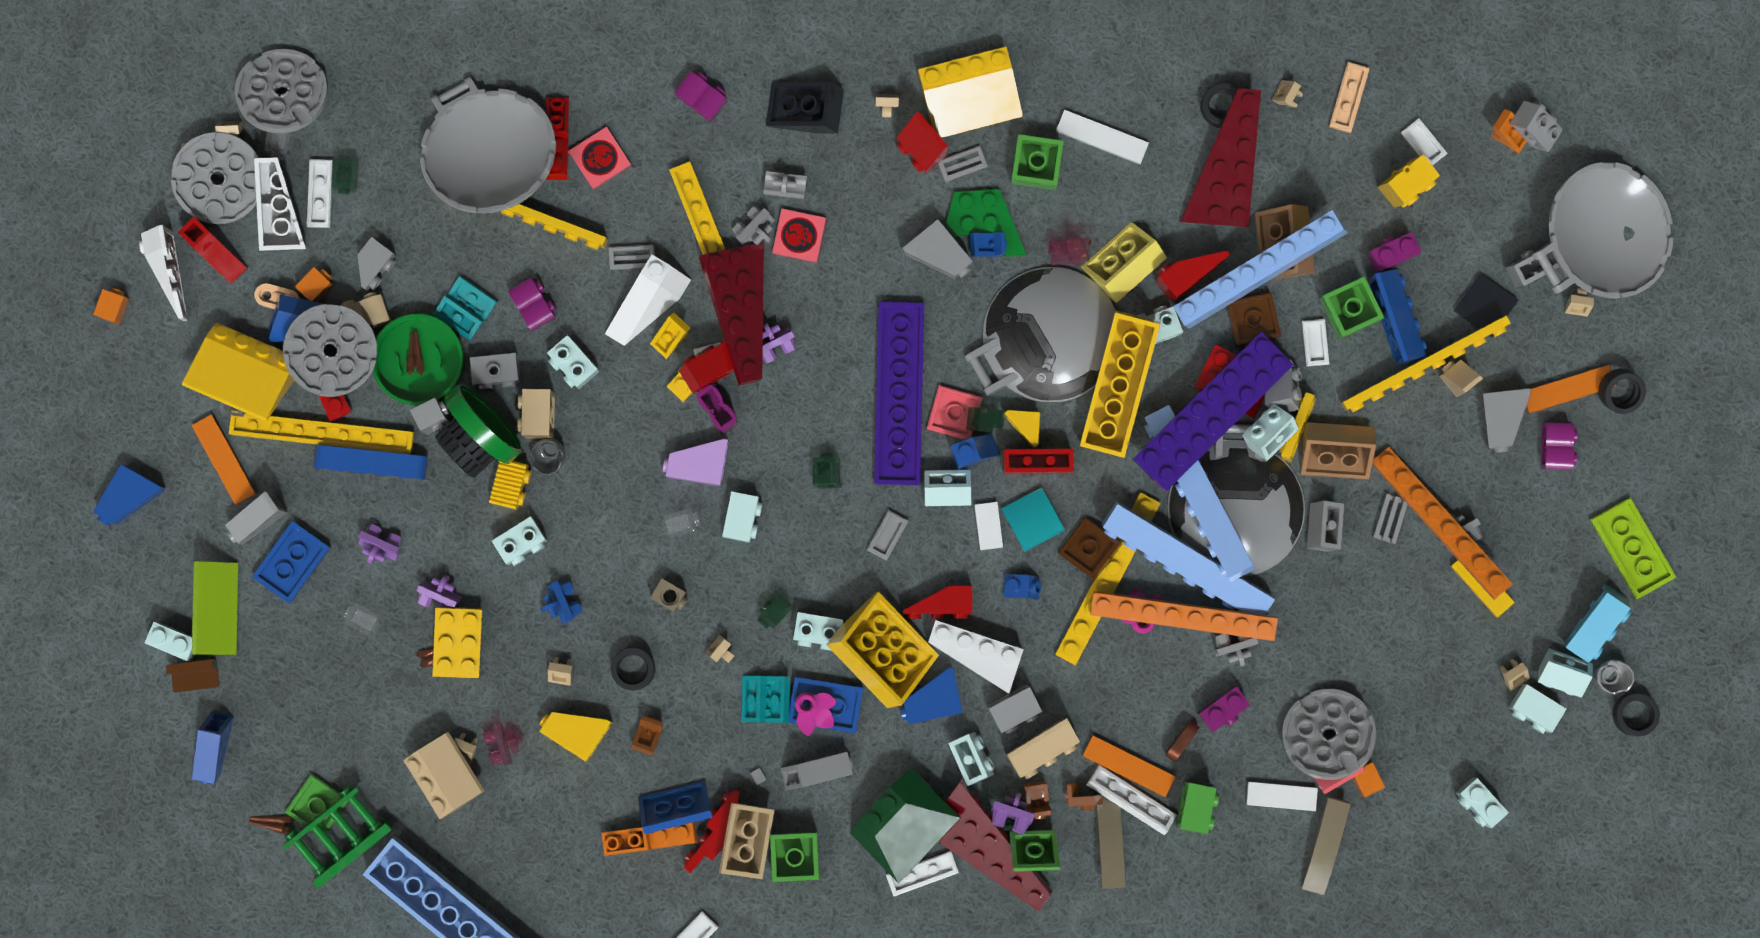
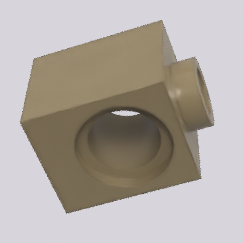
(659, 593)

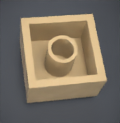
(537, 413)

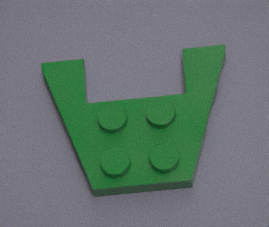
(983, 213)

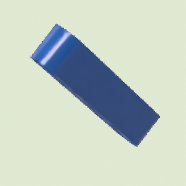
(370, 462)

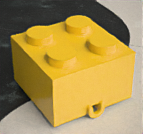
(1409, 180)

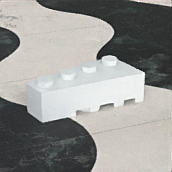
(275, 213)
(985, 656)

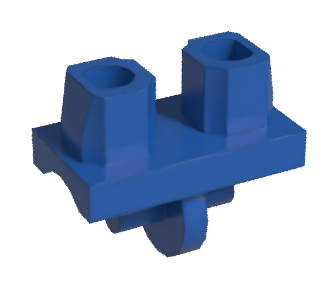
(565, 611)

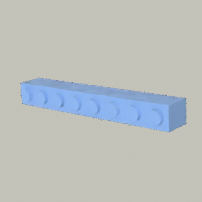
(1260, 269)
(1208, 510)
(1185, 560)

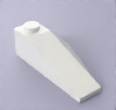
(161, 255)
(650, 296)

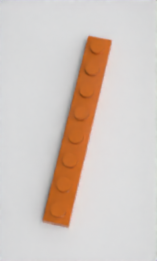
(1441, 523)
(1184, 615)

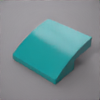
(458, 315)
(1033, 519)
(765, 699)

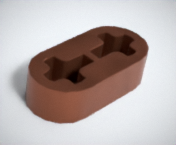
(1182, 741)

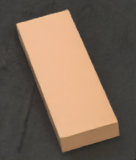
(1349, 97)

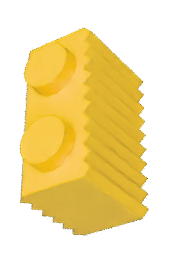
(510, 484)

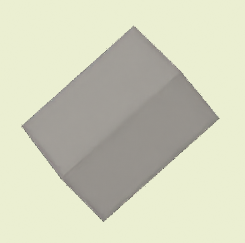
(758, 776)

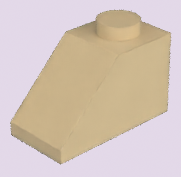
(1459, 377)

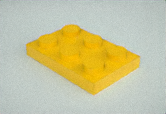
(457, 642)

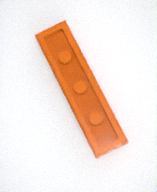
(1566, 389)
(223, 459)
(1128, 766)

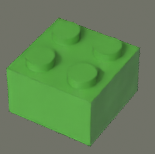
(1037, 162)
(1351, 308)
(1197, 808)
(794, 856)

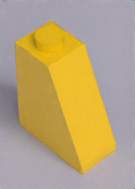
(575, 732)

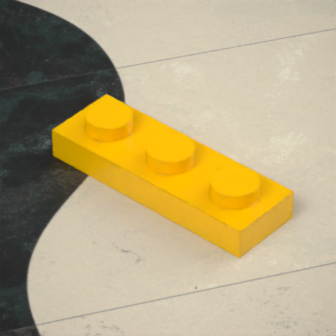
(1305, 408)

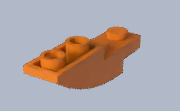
(635, 840)

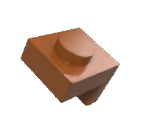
(647, 735)
(1037, 798)
(1074, 799)

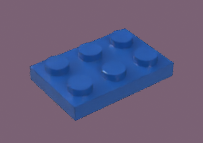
(291, 562)
(845, 710)
(674, 807)

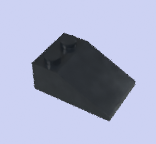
(805, 106)

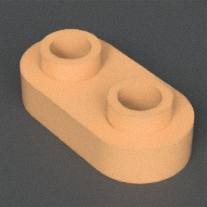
(275, 292)

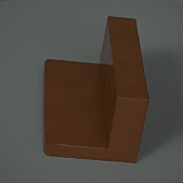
(194, 675)

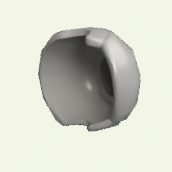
(1623, 676)

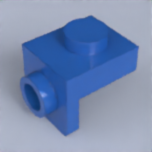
(988, 244)
(1022, 586)

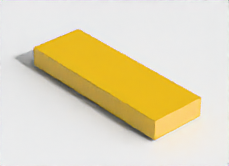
(1496, 606)

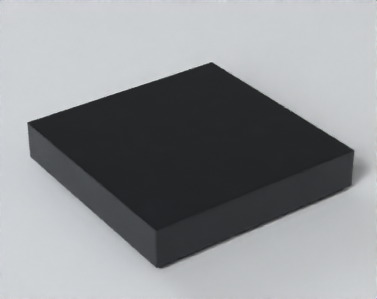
(1485, 303)

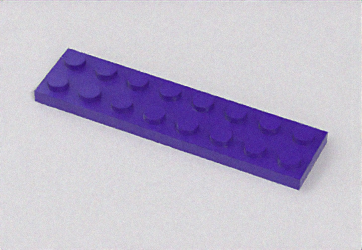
(899, 393)
(1212, 412)

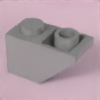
(371, 261)
(1286, 391)

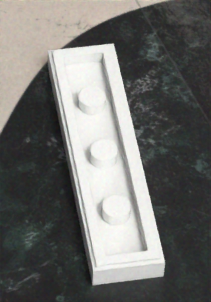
(1102, 137)
(1131, 799)

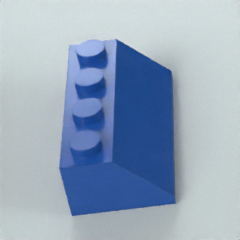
(1398, 320)

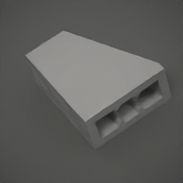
(939, 251)
(1504, 416)
(255, 518)
(817, 771)

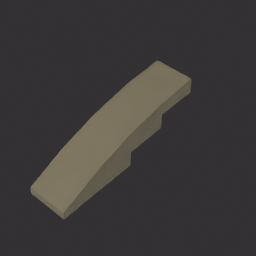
(1110, 844)
(1326, 845)

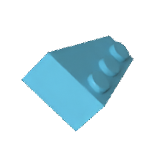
(1598, 624)

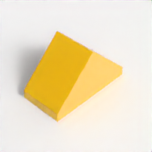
(1026, 424)

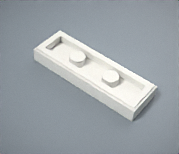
(319, 193)
(1281, 796)
(925, 873)

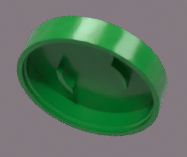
(441, 356)
(483, 423)

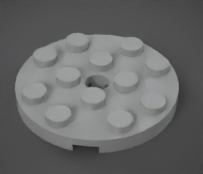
(290, 111)
(193, 181)
(306, 357)
(1332, 757)

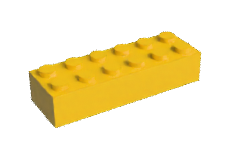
(1120, 383)

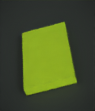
(1633, 548)
(215, 608)

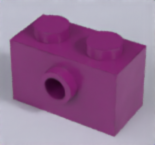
(1394, 252)
(1224, 709)

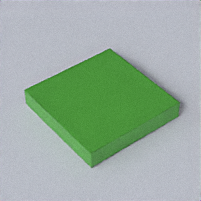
(312, 800)

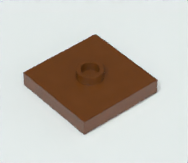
(1252, 316)
(1089, 548)

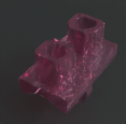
(1071, 251)
(497, 735)

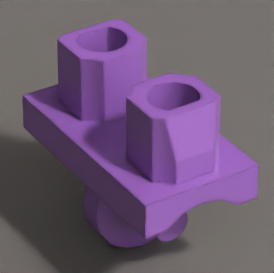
(782, 338)
(377, 548)
(438, 590)
(1021, 817)

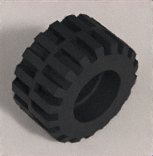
(463, 449)

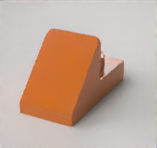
(1506, 133)

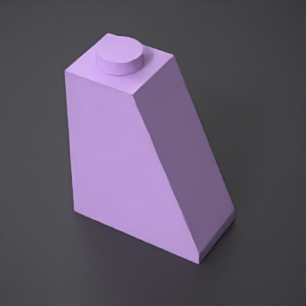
(698, 464)

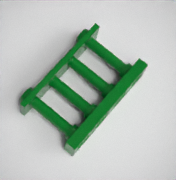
(340, 857)

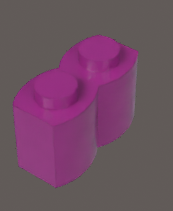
(701, 96)
(532, 304)
(720, 413)
(1558, 446)

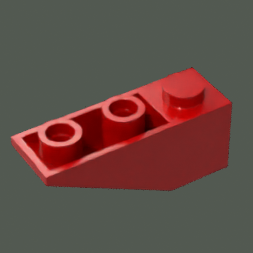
(212, 249)
(950, 600)

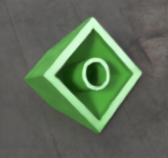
(1034, 850)

